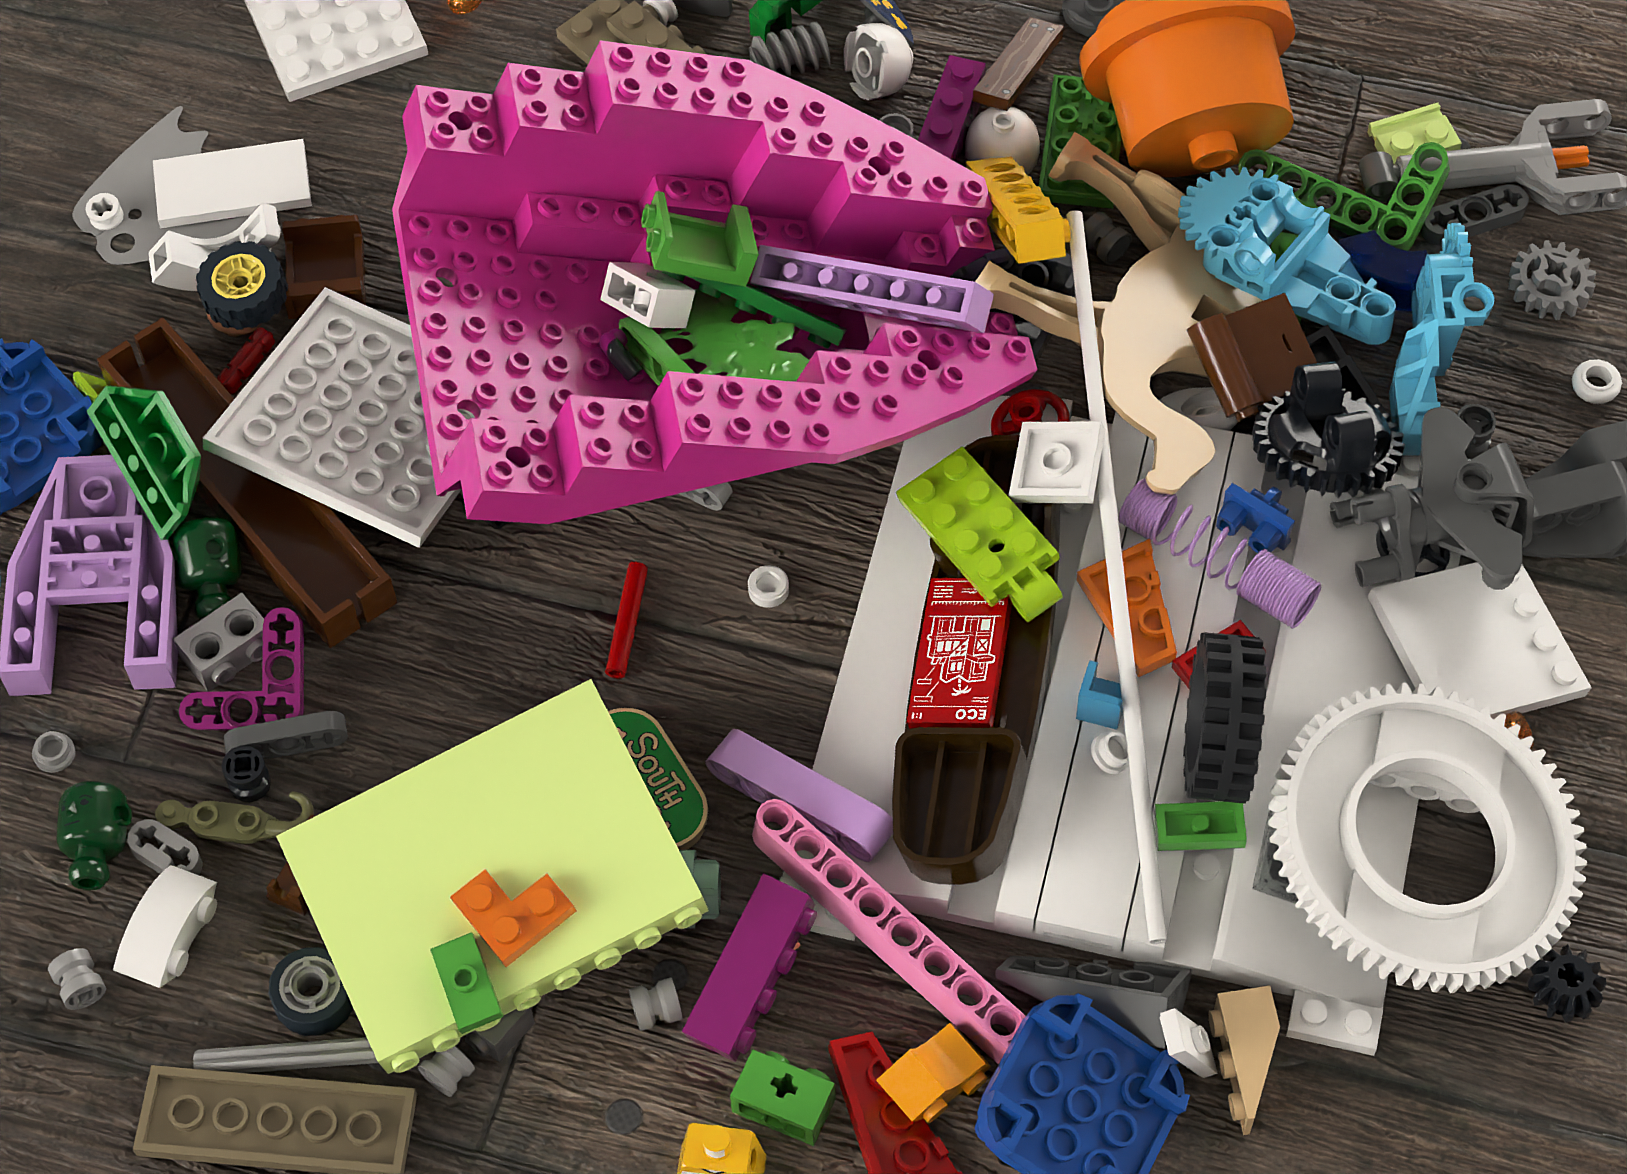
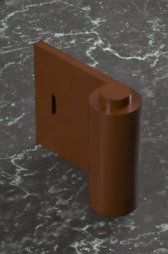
(1251, 354)

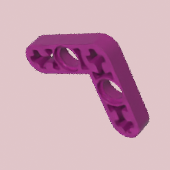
(272, 688)

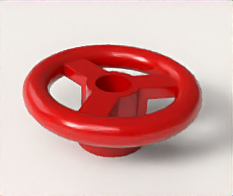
(1026, 407)

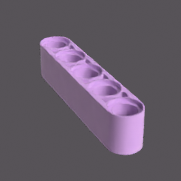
(832, 809)

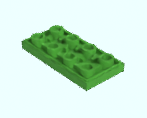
(1077, 111)

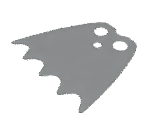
(133, 184)

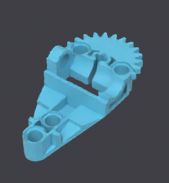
(1238, 221)
(1437, 326)

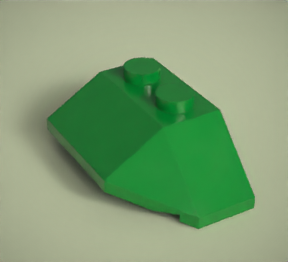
(150, 452)

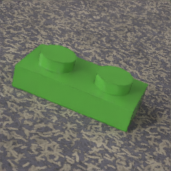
(1200, 826)

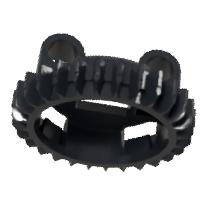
(1347, 440)

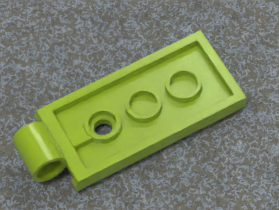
(970, 516)

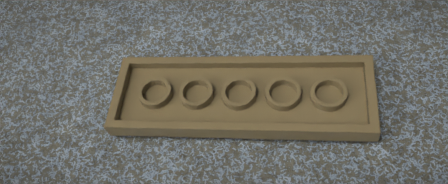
(275, 1122)

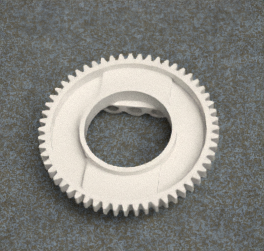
(1432, 752)

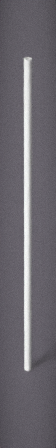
(1117, 590)

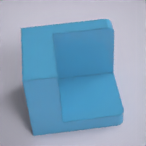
(1099, 700)

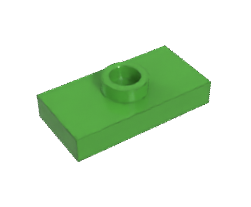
(466, 983)

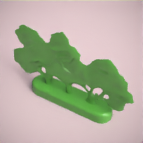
(723, 346)

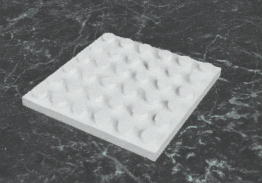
(340, 419)

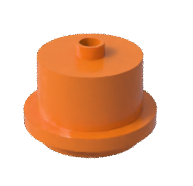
(1192, 80)

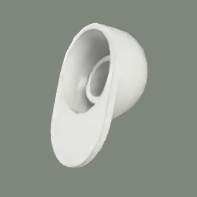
(1200, 406)

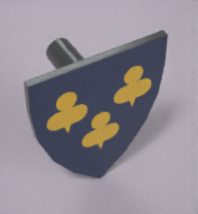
(887, 12)

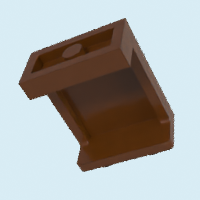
(323, 255)

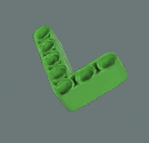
(1349, 201)

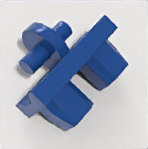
(1259, 514)

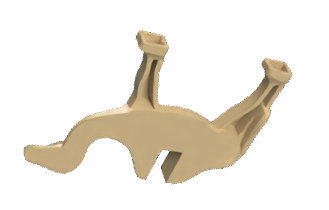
(1148, 315)

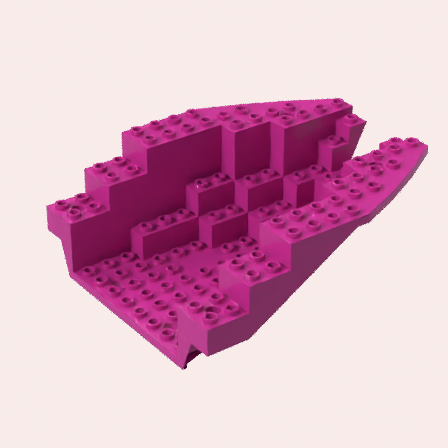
(549, 183)

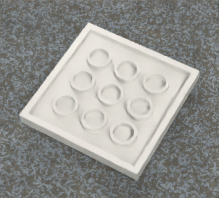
(1479, 640)

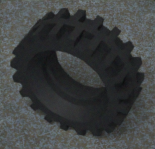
(1224, 717)

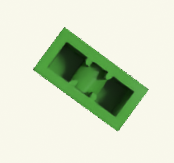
(795, 1115)

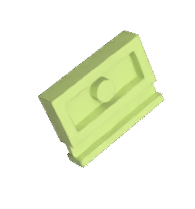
(1407, 131)

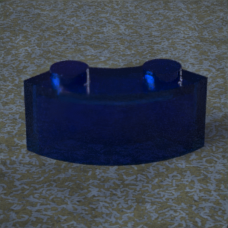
(1390, 267)

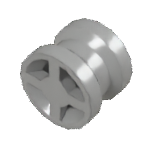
(446, 1070)

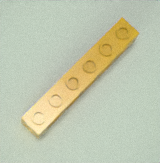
(1021, 212)

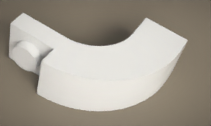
(178, 257)

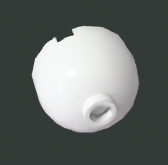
(877, 59)
(1002, 135)

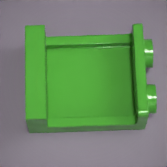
(699, 245)

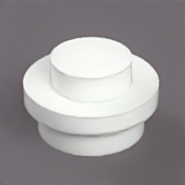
(1110, 751)

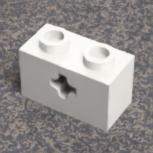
(647, 295)

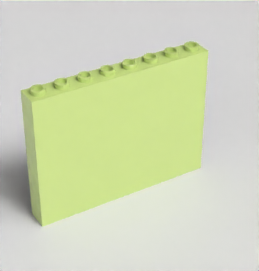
(523, 803)

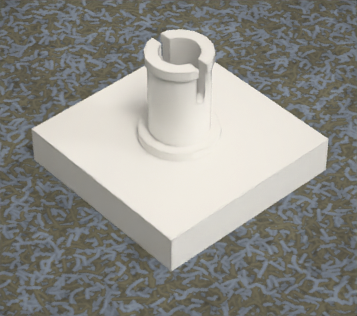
(1057, 462)

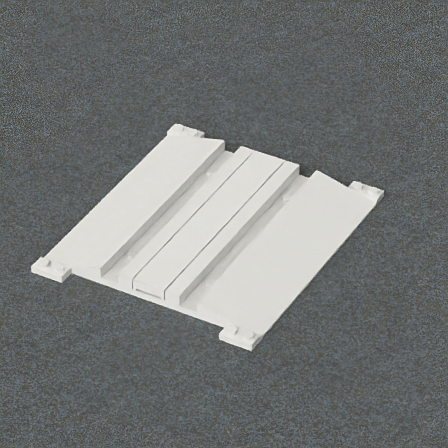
(1075, 843)

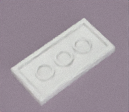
(231, 183)

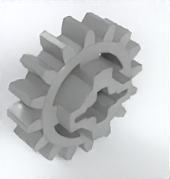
(1552, 280)

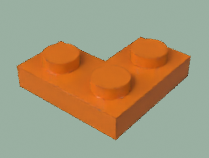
(512, 925)

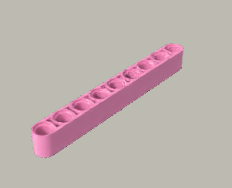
(892, 921)

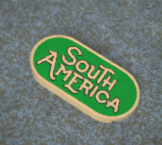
(664, 774)

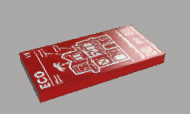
(958, 657)

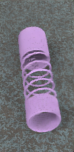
(1265, 582)

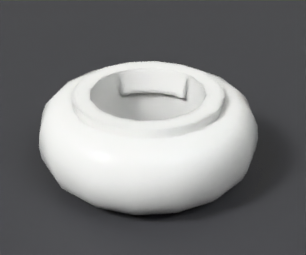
(1599, 369)

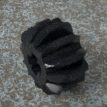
(1567, 984)

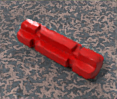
(246, 359)

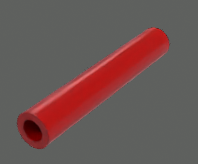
(626, 620)

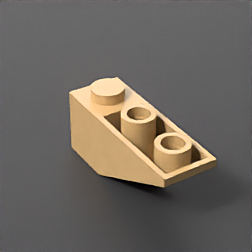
(1248, 1033)

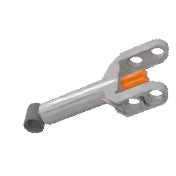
(1525, 160)

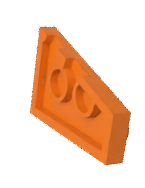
(1148, 617)

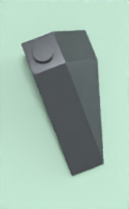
(1124, 996)

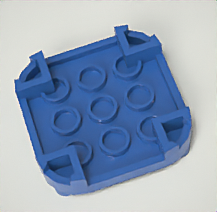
(39, 421)
(1079, 1095)

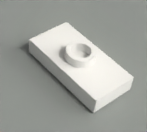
(1188, 1043)

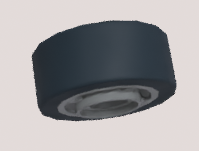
(311, 1014)

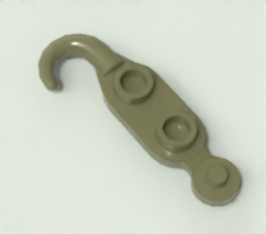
(229, 820)

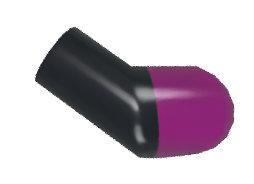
(614, 348)

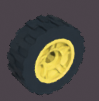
(242, 285)

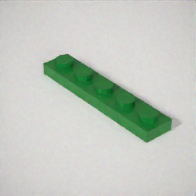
(753, 299)

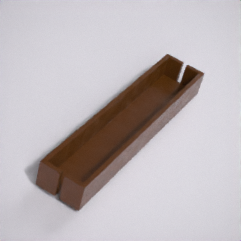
(286, 533)

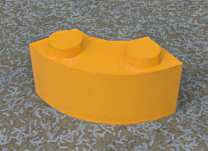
(935, 1074)

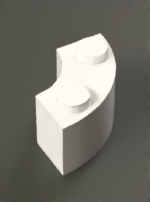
(165, 926)

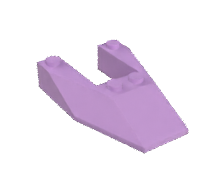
(88, 547)

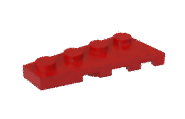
(883, 1131)

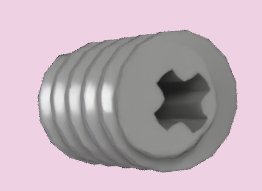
(791, 49)

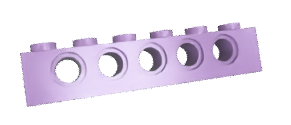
(873, 288)

